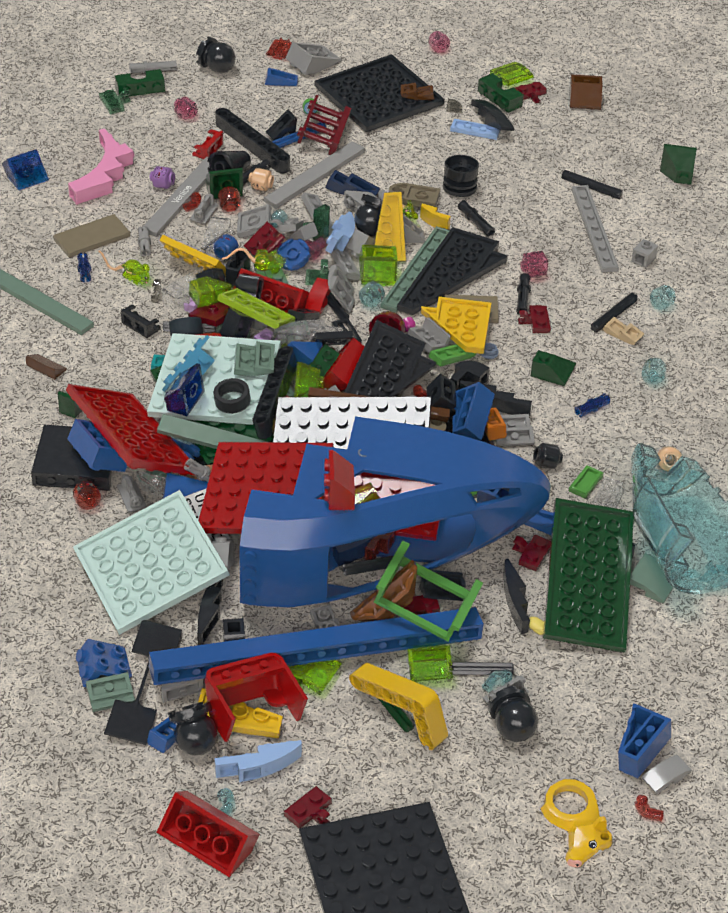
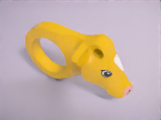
(586, 829)

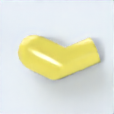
(536, 625)

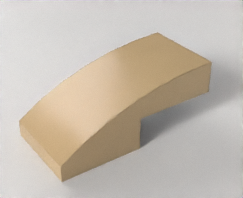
(628, 334)

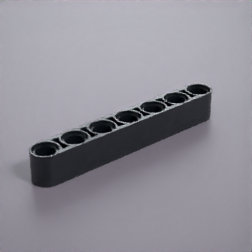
(252, 140)
(275, 386)

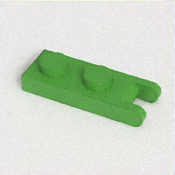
(449, 355)

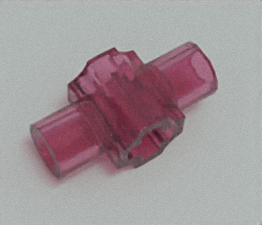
(316, 247)

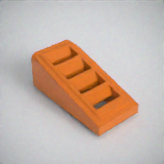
(495, 426)

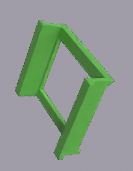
(468, 596)

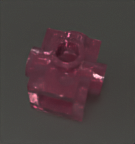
(534, 264)

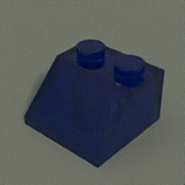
(25, 170)
(185, 391)

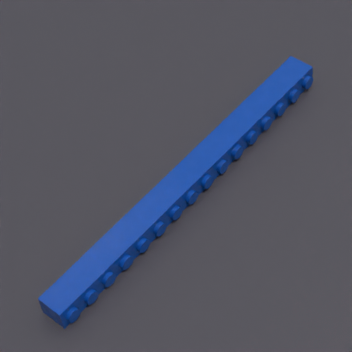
(312, 645)

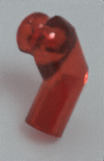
(194, 202)
(646, 811)

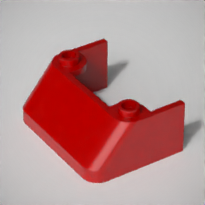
(248, 680)

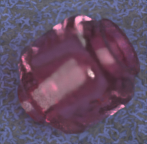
(439, 41)
(185, 108)

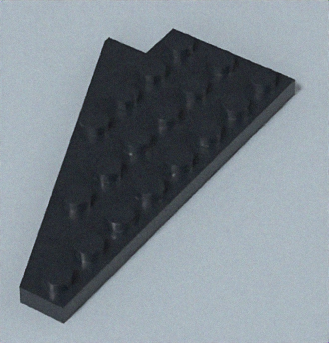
(453, 265)
(388, 363)

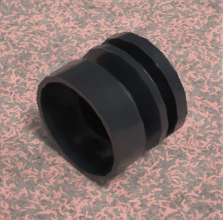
(460, 175)

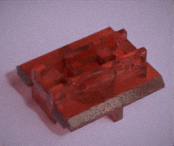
(279, 48)

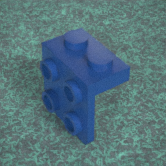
(101, 658)

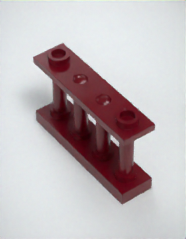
(338, 125)

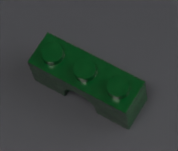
(151, 83)
(491, 88)

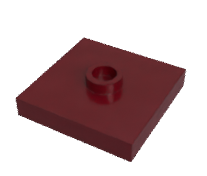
(212, 314)

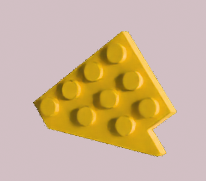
(463, 320)

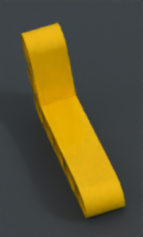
(407, 695)

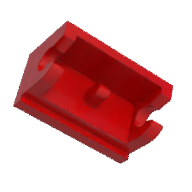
(210, 145)

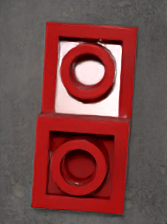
(318, 295)

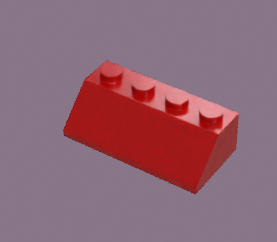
(280, 294)
(207, 832)

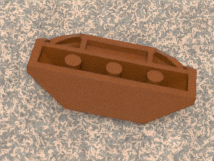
(399, 592)

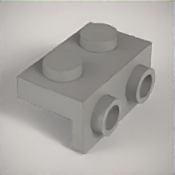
(431, 334)

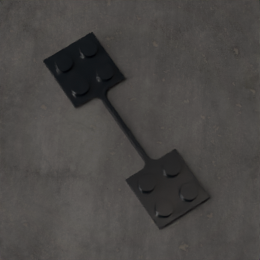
(132, 719)

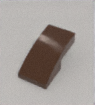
(421, 93)

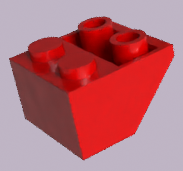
(339, 482)

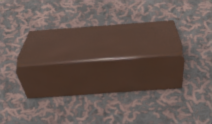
(45, 366)

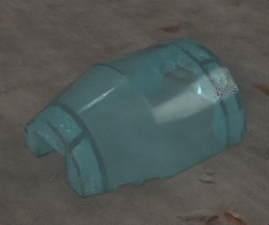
(681, 521)

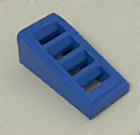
(280, 78)
(159, 740)

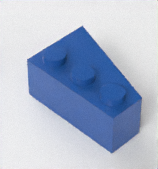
(472, 410)
(94, 447)
(643, 740)

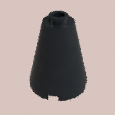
(228, 160)

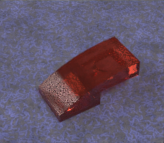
(378, 544)

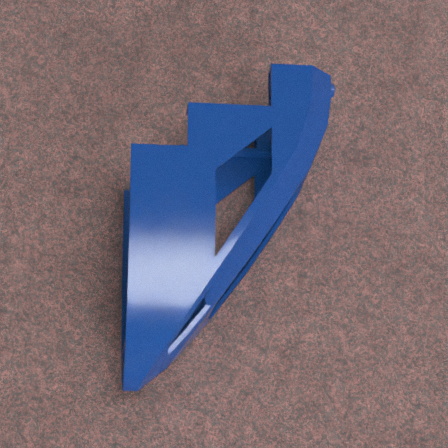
(292, 537)

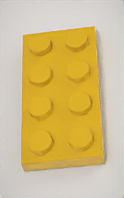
(190, 254)

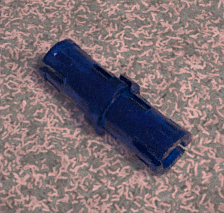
(84, 267)
(592, 405)

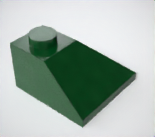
(678, 163)
(220, 179)
(551, 368)

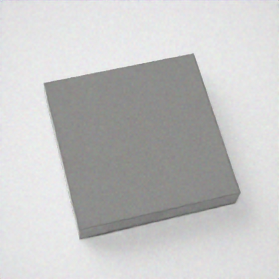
(252, 220)

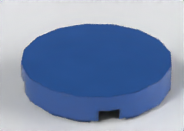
(296, 254)

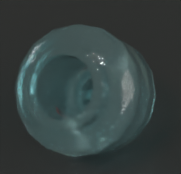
(371, 294)
(662, 297)
(654, 371)

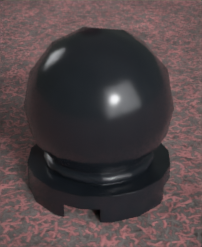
(215, 55)
(368, 215)
(513, 714)
(194, 729)

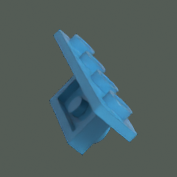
(191, 358)

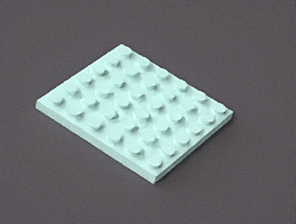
(223, 351)
(150, 561)

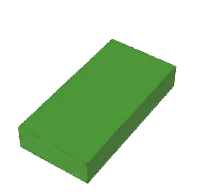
(586, 481)

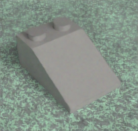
(311, 57)

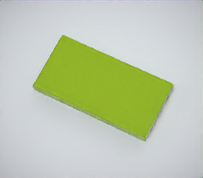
(255, 308)

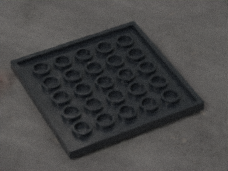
(375, 92)
(383, 864)

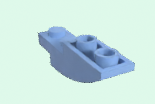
(342, 232)
(266, 761)

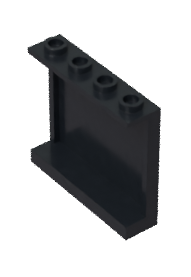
(61, 465)

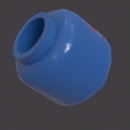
(224, 246)

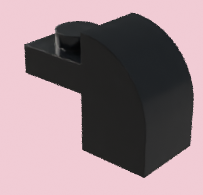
(470, 371)

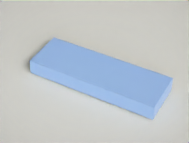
(474, 129)

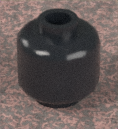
(547, 455)

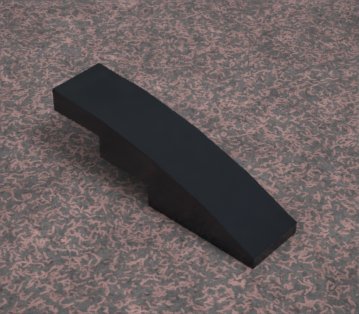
(493, 116)
(505, 401)
(515, 597)
(209, 611)

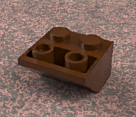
(585, 91)

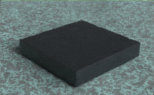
(333, 338)

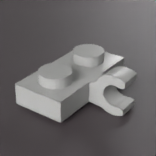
(291, 224)

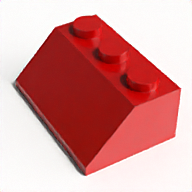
(343, 367)

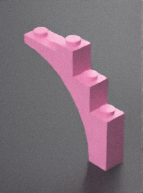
(100, 179)

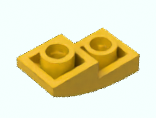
(432, 217)

